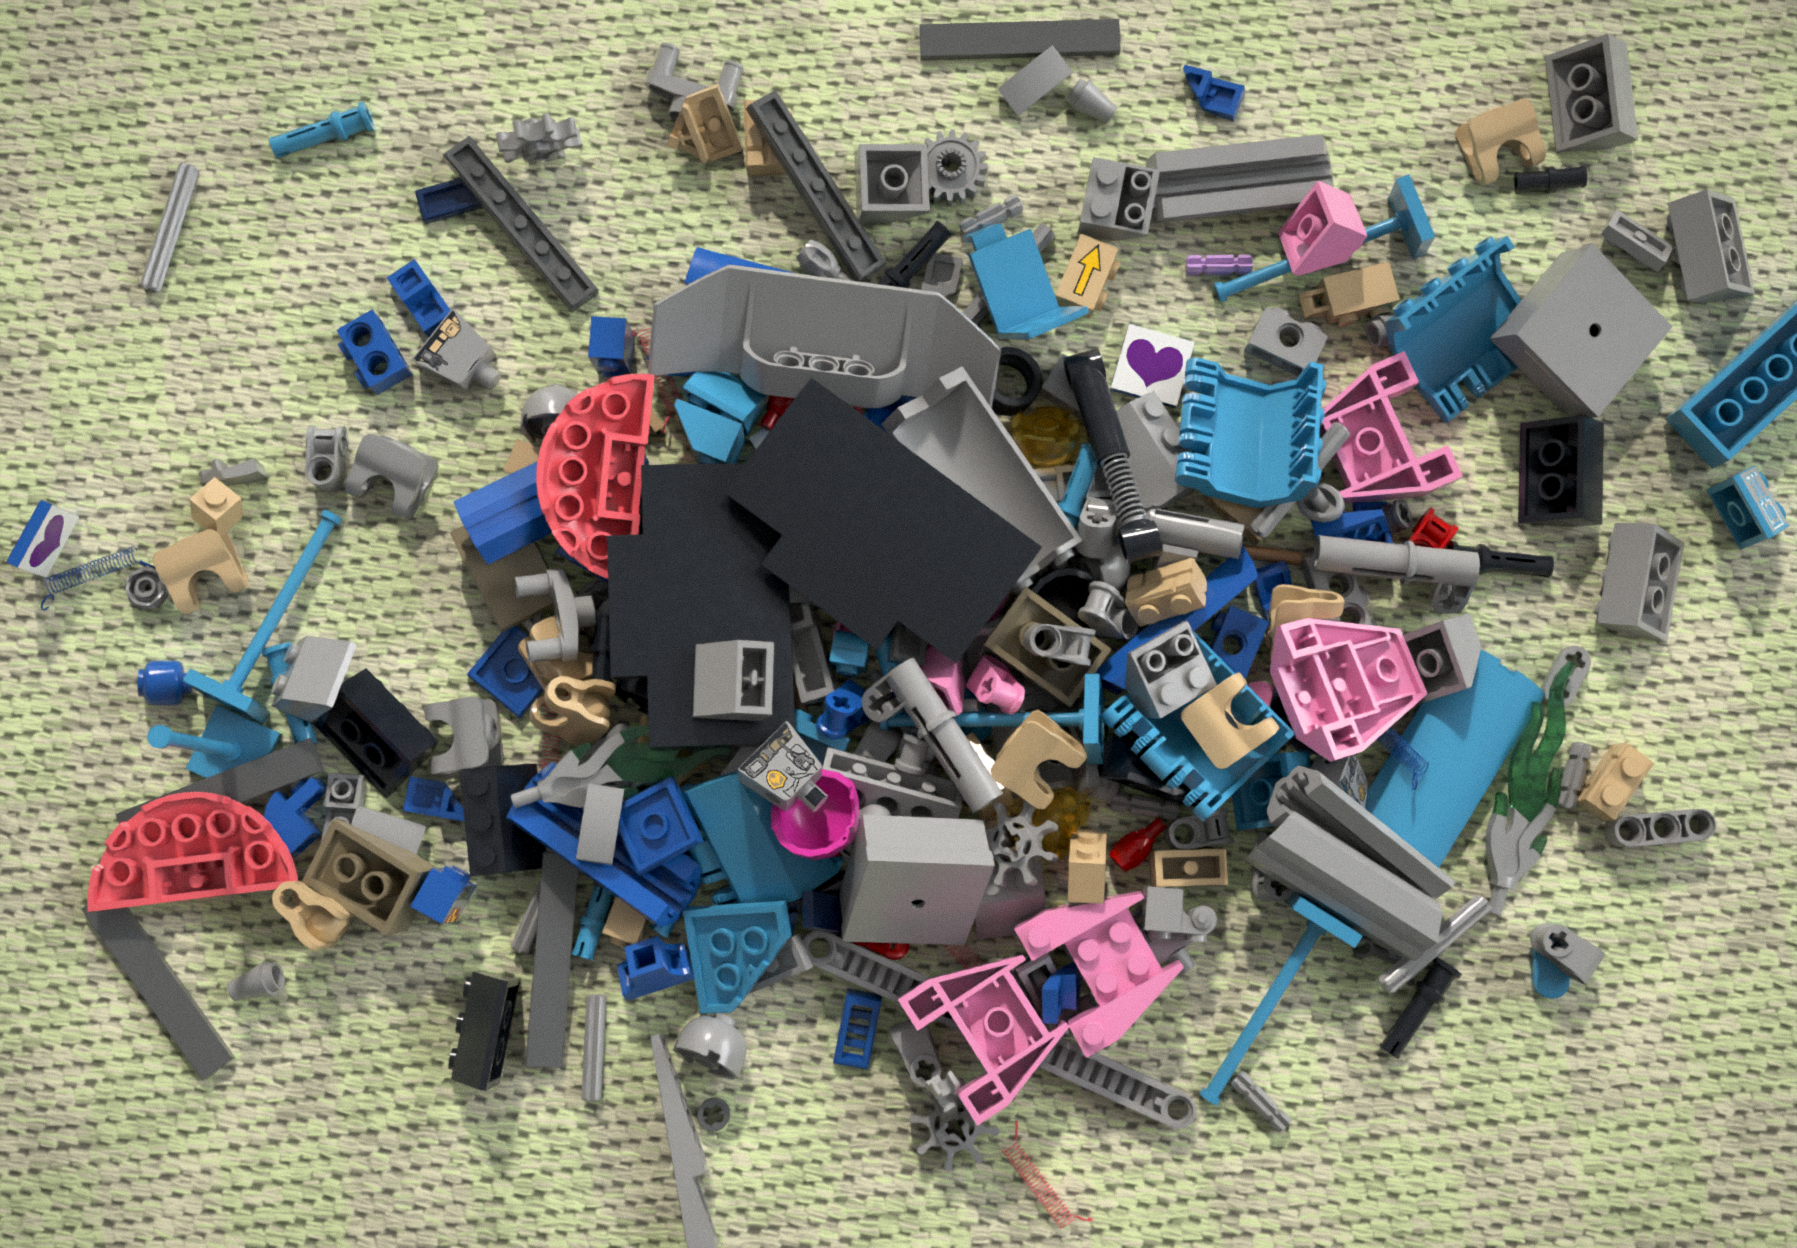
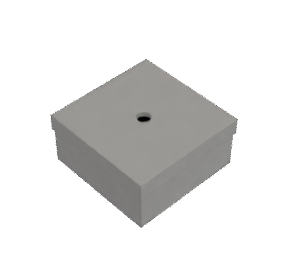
(1581, 332)
(914, 880)

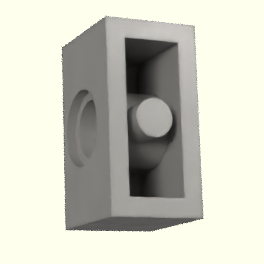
(1267, 346)

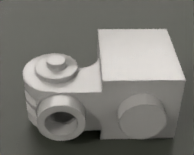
(1164, 914)

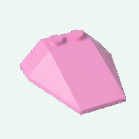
(1343, 682)

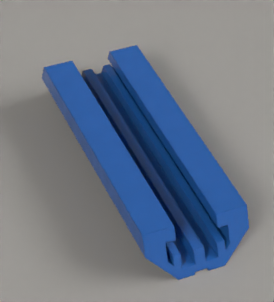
(505, 515)
(1222, 587)
(655, 895)

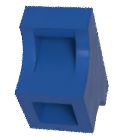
(653, 967)

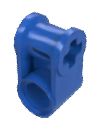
(842, 711)

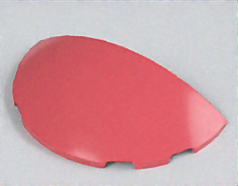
(593, 467)
(189, 850)

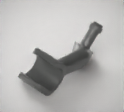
(1378, 951)

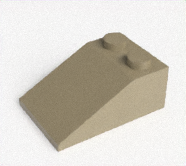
(497, 580)
(1056, 678)
(368, 876)

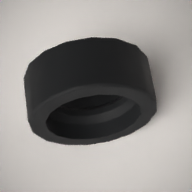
(1030, 370)

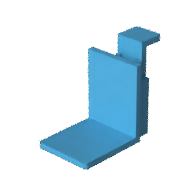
(1016, 284)

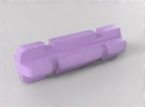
(1218, 264)

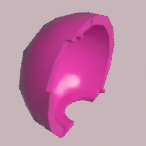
(820, 832)

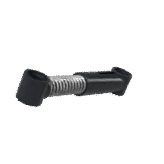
(1087, 378)

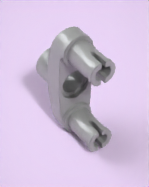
(675, 89)
(569, 612)

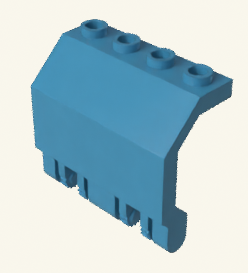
(1451, 329)
(1252, 436)
(1177, 751)
(745, 848)

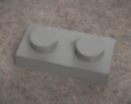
(1637, 241)
(788, 962)

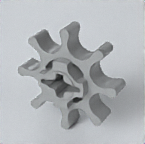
(539, 139)
(1028, 847)
(940, 1135)

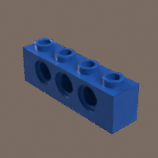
(1245, 629)

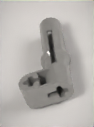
(1100, 529)
(1449, 572)
(936, 726)

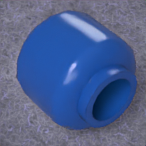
(162, 683)

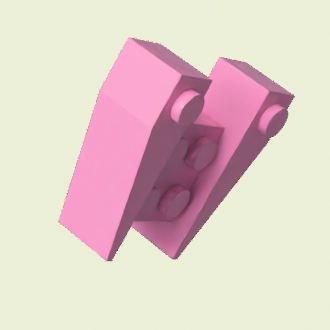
(1377, 456)
(1110, 958)
(995, 1023)

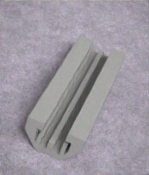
(1238, 177)
(1340, 815)
(1349, 887)

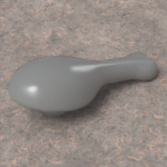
(1322, 504)

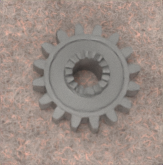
(970, 162)

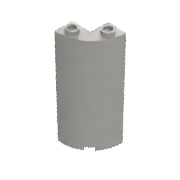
(968, 444)

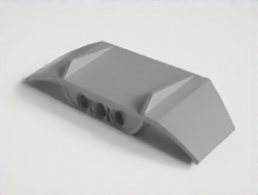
(845, 334)

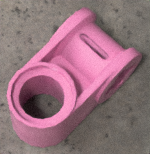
(996, 684)

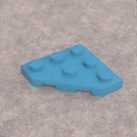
(733, 949)

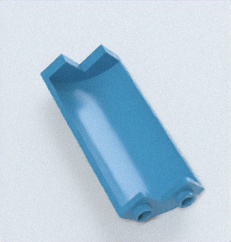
(1465, 744)

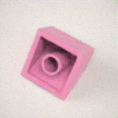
(1322, 230)

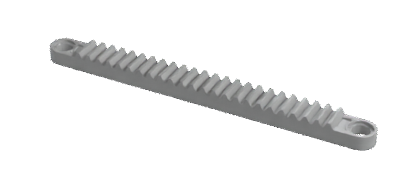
(1064, 1060)

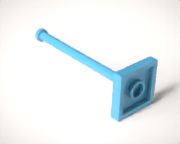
(1408, 219)
(230, 692)
(1086, 719)
(225, 743)
(1318, 924)

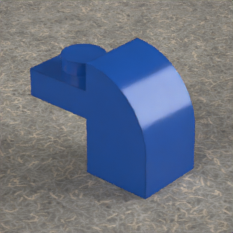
(289, 815)

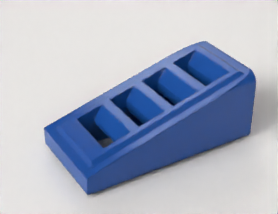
(1353, 525)
(864, 999)

